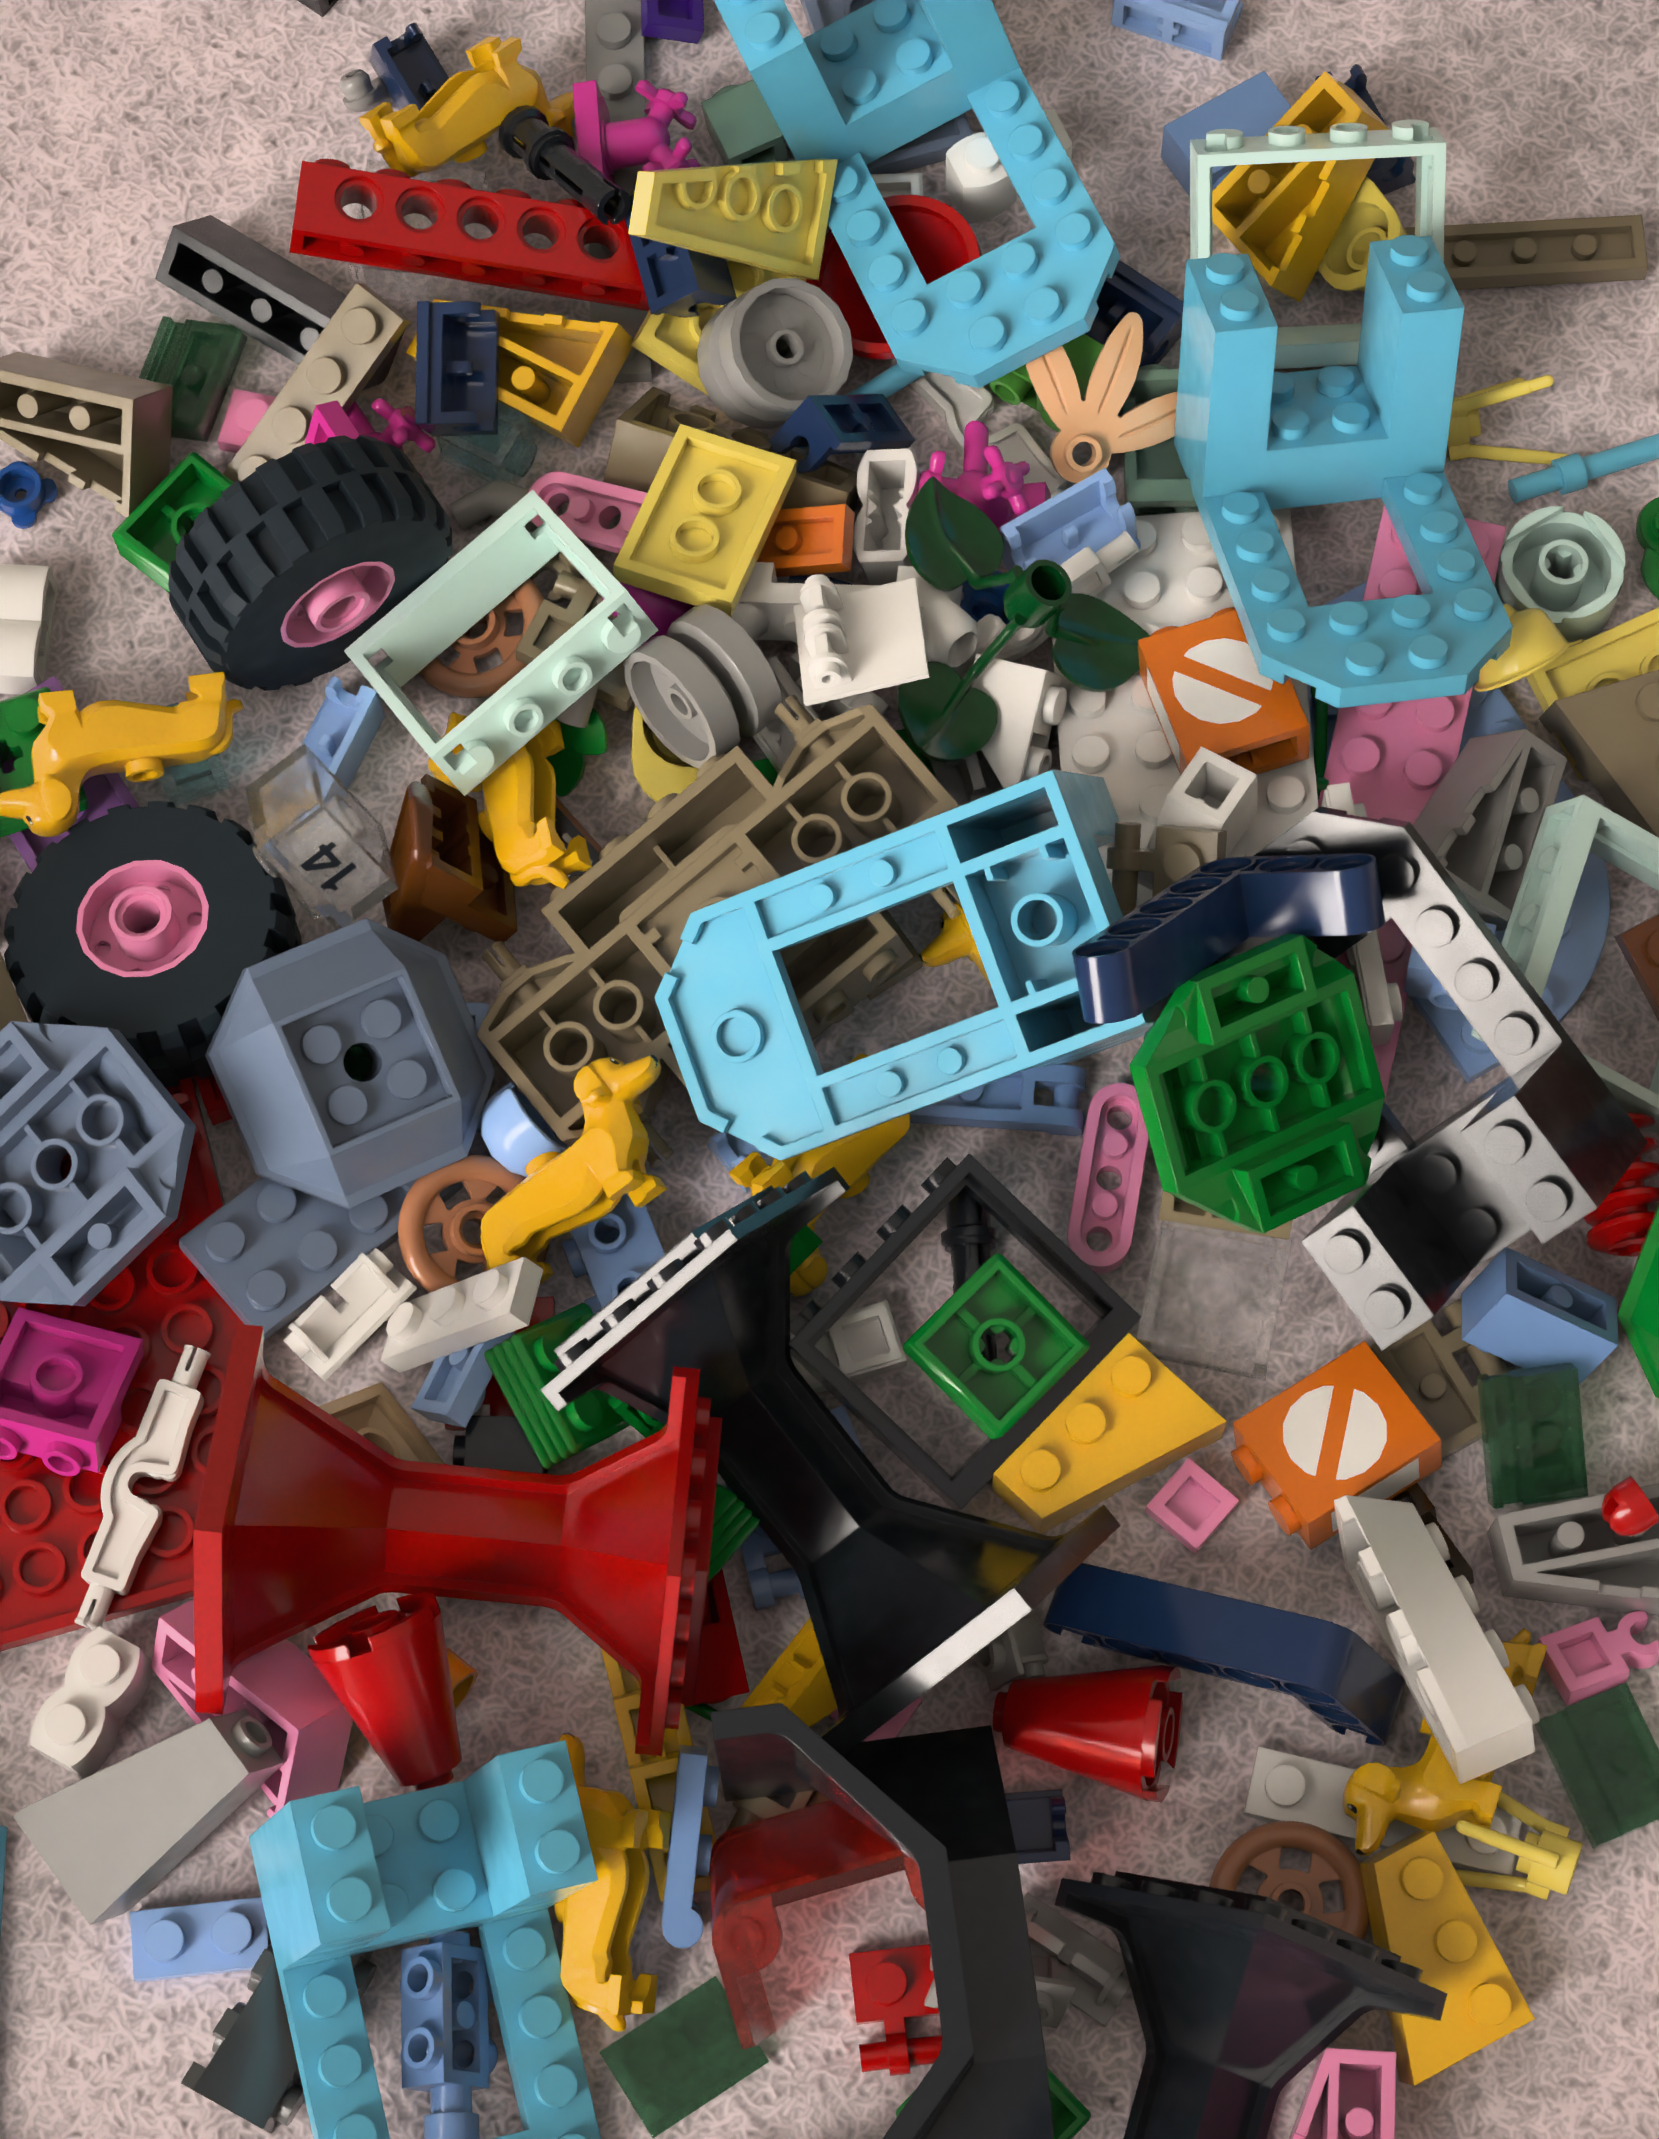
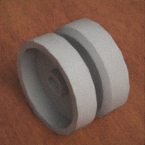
(774, 351)
(702, 685)

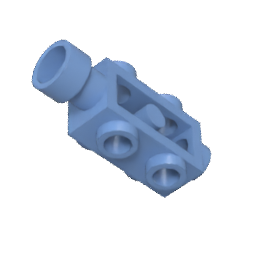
(444, 2028)

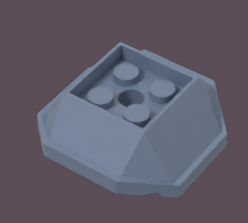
(286, 1075)
(128, 1152)

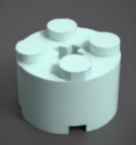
(1565, 567)

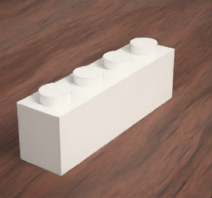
(1435, 1636)

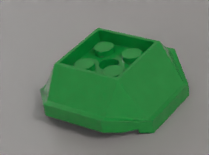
(1315, 1094)

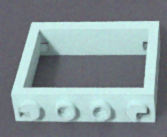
(1287, 144)
(462, 596)
(1546, 896)

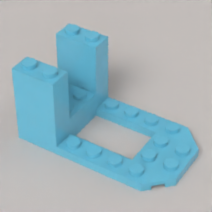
(881, 84)
(1335, 437)
(1030, 896)
(416, 1866)

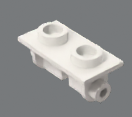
(330, 1336)

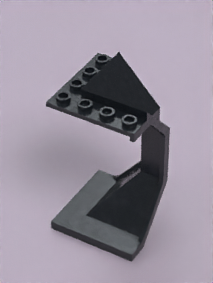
(887, 1579)
(948, 1812)
(1234, 1997)

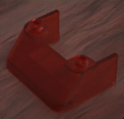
(776, 1865)

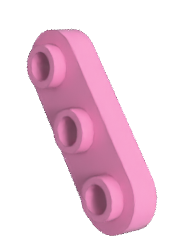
(590, 507)
(1108, 1151)

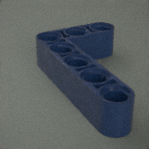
(1212, 913)
(1233, 1640)

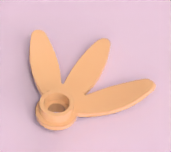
(1097, 416)

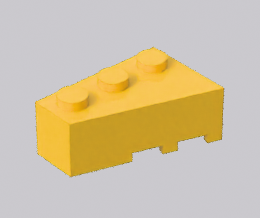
(1292, 210)
(556, 368)
(1104, 1436)
(1431, 1922)

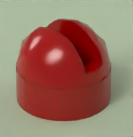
(1628, 1509)

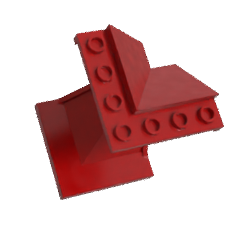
(318, 1519)

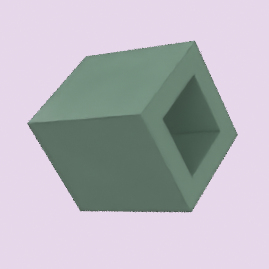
(743, 126)

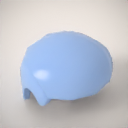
(516, 1130)

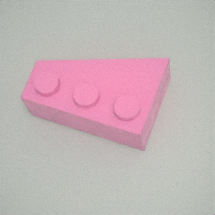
(278, 1690)
(1349, 2097)

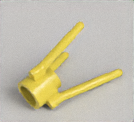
(1466, 423)
(1546, 1858)

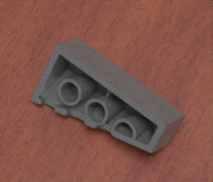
(254, 2051)

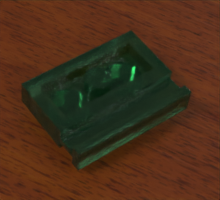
(199, 365)
(1532, 1435)
(1605, 1763)
(681, 2057)

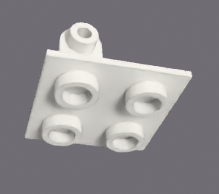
(858, 638)

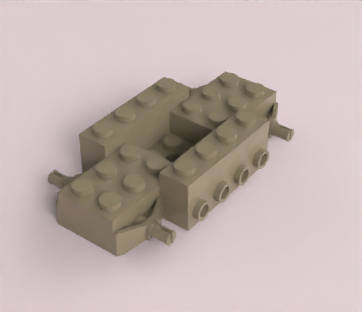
(712, 841)

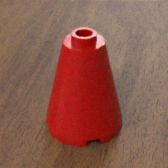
(396, 1686)
(1098, 1725)

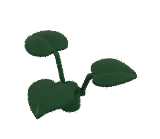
(957, 543)

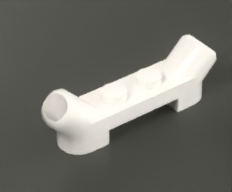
(768, 613)

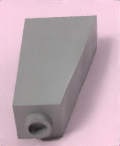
(142, 1816)

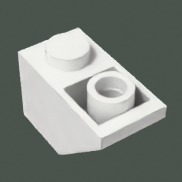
(1027, 707)
(1209, 796)

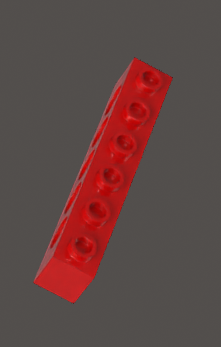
(447, 249)

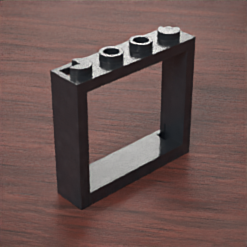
(898, 1232)

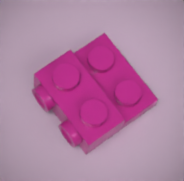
(63, 1390)

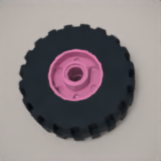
(306, 559)
(146, 929)

